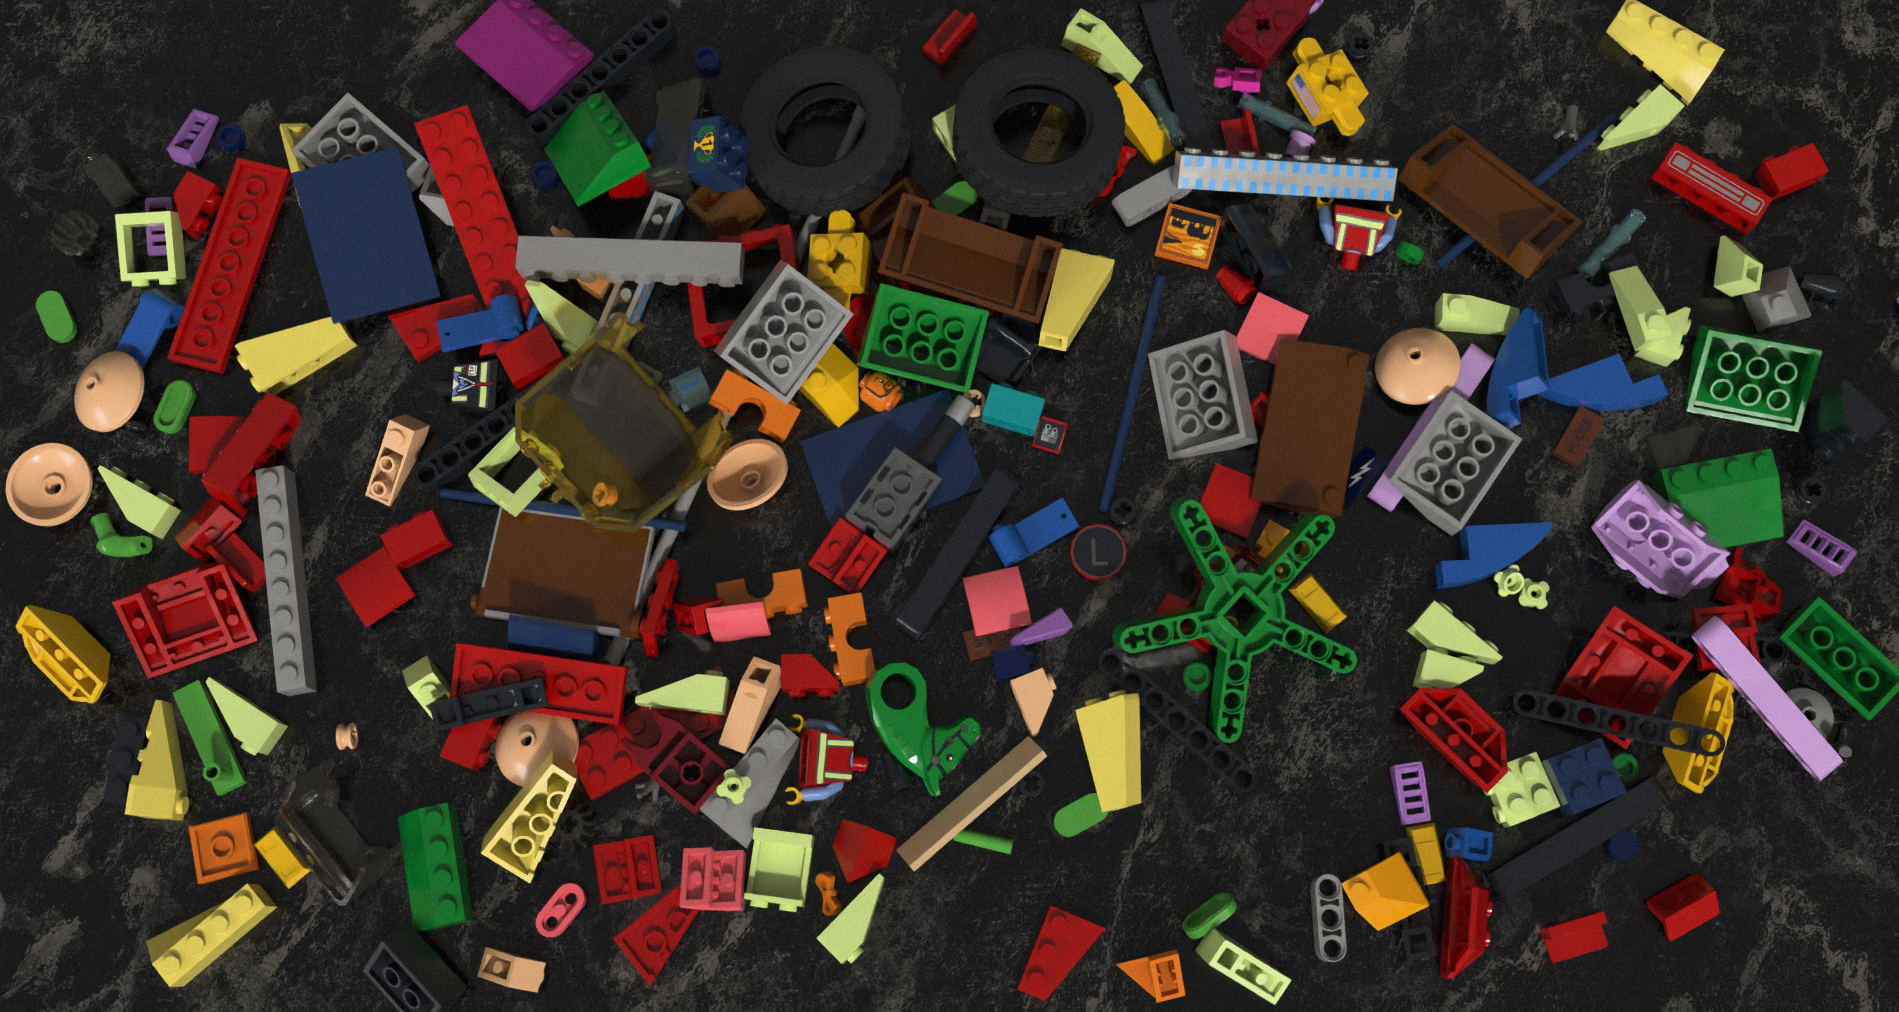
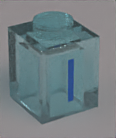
(689, 389)

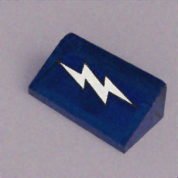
(1362, 472)

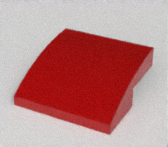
(207, 438)
(1228, 500)
(847, 556)
(375, 587)
(1739, 620)
(626, 869)

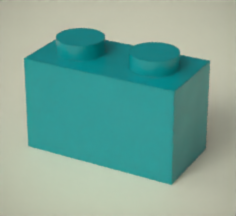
(1013, 409)

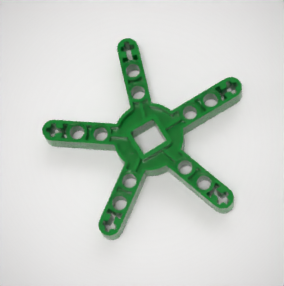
(1221, 591)

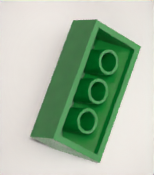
(1841, 657)
(435, 867)

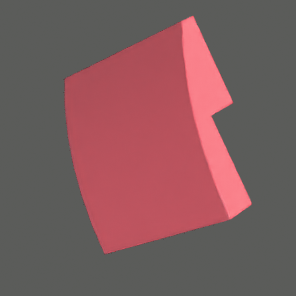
(1266, 325)
(997, 601)
(738, 622)
(712, 879)

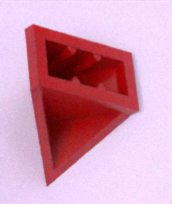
(862, 849)

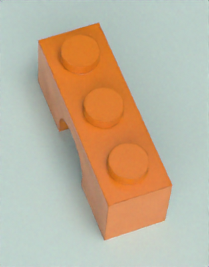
(736, 390)
(786, 596)
(846, 614)

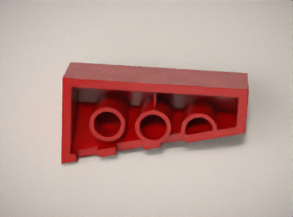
(252, 448)

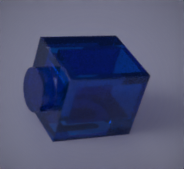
(1011, 663)

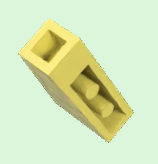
(1074, 292)
(293, 353)
(1113, 748)

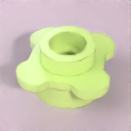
(1514, 583)
(1526, 597)
(737, 794)

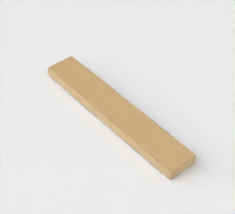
(971, 803)

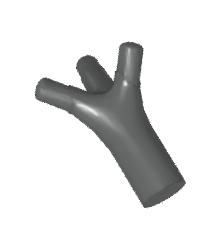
(1570, 124)
(1841, 745)
(648, 786)

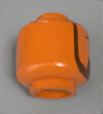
(880, 391)

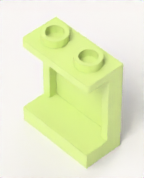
(779, 869)

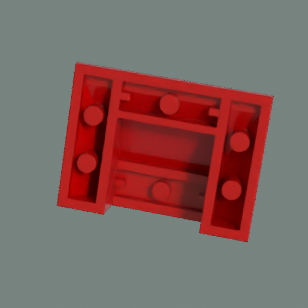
(185, 618)
(1623, 669)

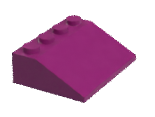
(525, 50)

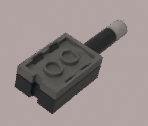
(905, 484)

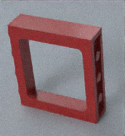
(781, 234)

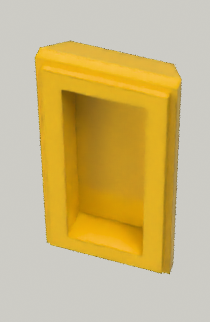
(1317, 603)
(1429, 852)
(281, 857)

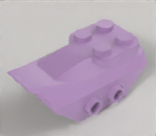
(1659, 542)

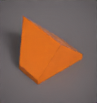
(1157, 974)

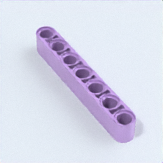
(1473, 368)
(1766, 698)

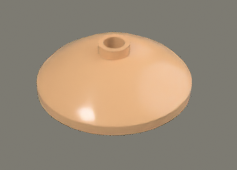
(1422, 378)
(109, 391)
(747, 474)
(34, 480)
(547, 733)

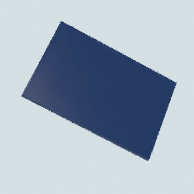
(365, 235)
(852, 454)

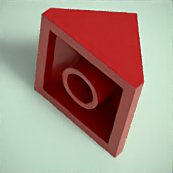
(529, 356)

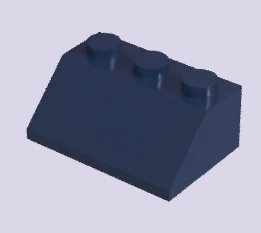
(553, 639)

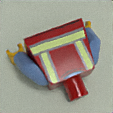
(1356, 230)
(825, 760)

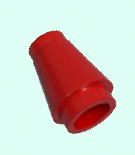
(1237, 286)

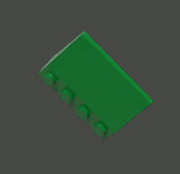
(595, 149)
(923, 338)
(1751, 377)
(1729, 496)

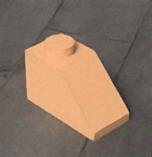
(1033, 696)
(511, 970)

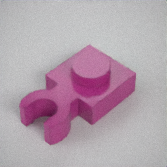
(1241, 79)

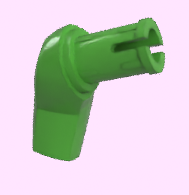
(115, 544)

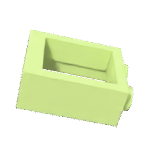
(174, 247)
(491, 464)

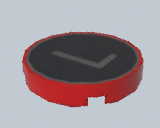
(1098, 552)

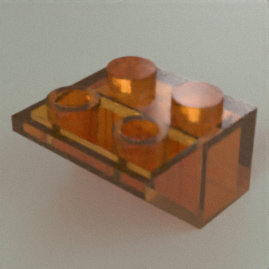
(725, 211)

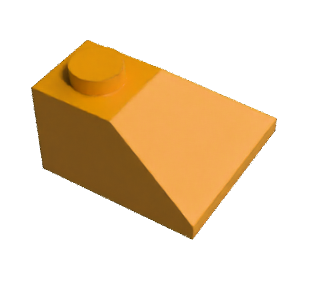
(1385, 892)

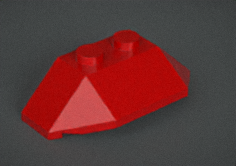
(1460, 733)
(1464, 919)

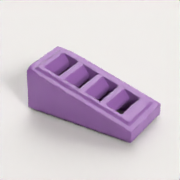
(187, 153)
(155, 205)
(1826, 540)
(1048, 627)
(1400, 794)

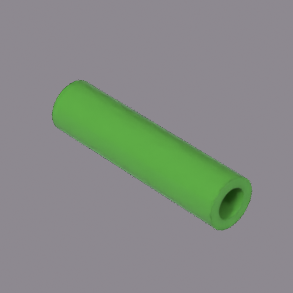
(984, 840)

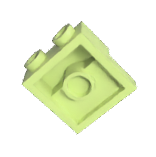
(1522, 792)

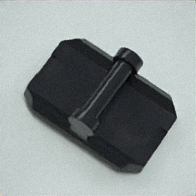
(1008, 347)

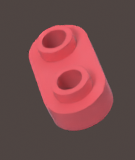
(561, 909)

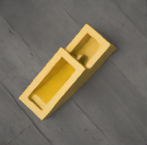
(1142, 126)

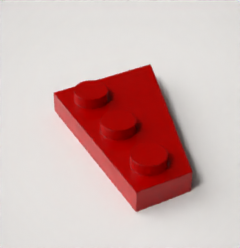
(420, 328)
(662, 599)
(656, 934)
(1056, 951)

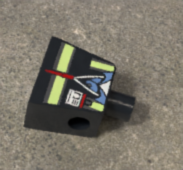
(475, 387)

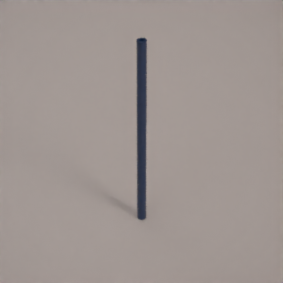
(1538, 180)
(1131, 395)
(551, 507)

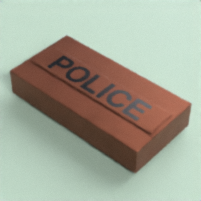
(1578, 436)
(983, 645)

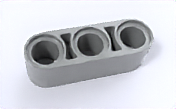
(1148, 197)
(1322, 932)

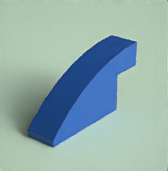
(1518, 369)
(1604, 387)
(1489, 550)

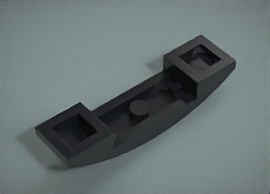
(489, 704)
(1419, 928)

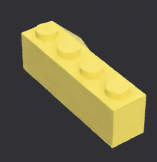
(1665, 47)
(529, 820)
(196, 943)

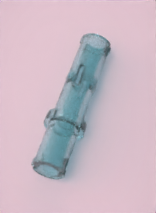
(1274, 115)
(1166, 118)
(1619, 235)

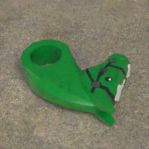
(905, 731)

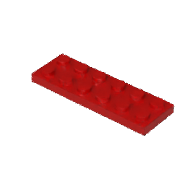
(573, 685)
(607, 764)

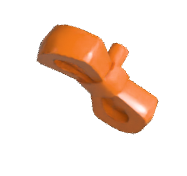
(831, 904)

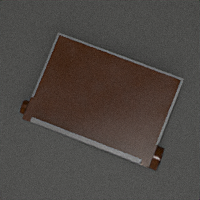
(565, 573)

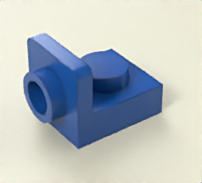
(1469, 844)

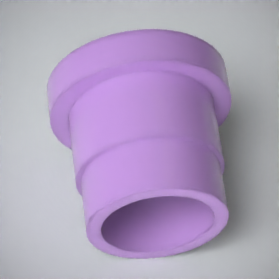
(1299, 143)

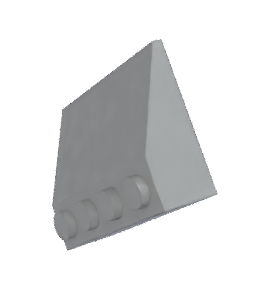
(354, 131)
(783, 332)
(1202, 396)
(1454, 463)

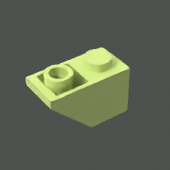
(1736, 269)
(1672, 347)
(1440, 670)
(426, 683)

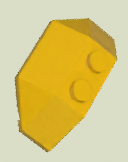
(834, 386)
(65, 653)
(1707, 706)

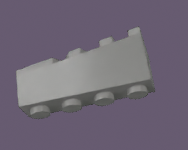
(765, 767)

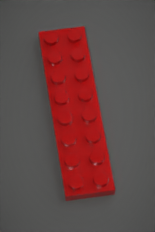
(475, 204)
(229, 266)

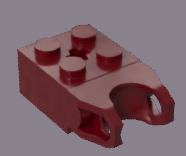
(1278, 25)
(671, 754)

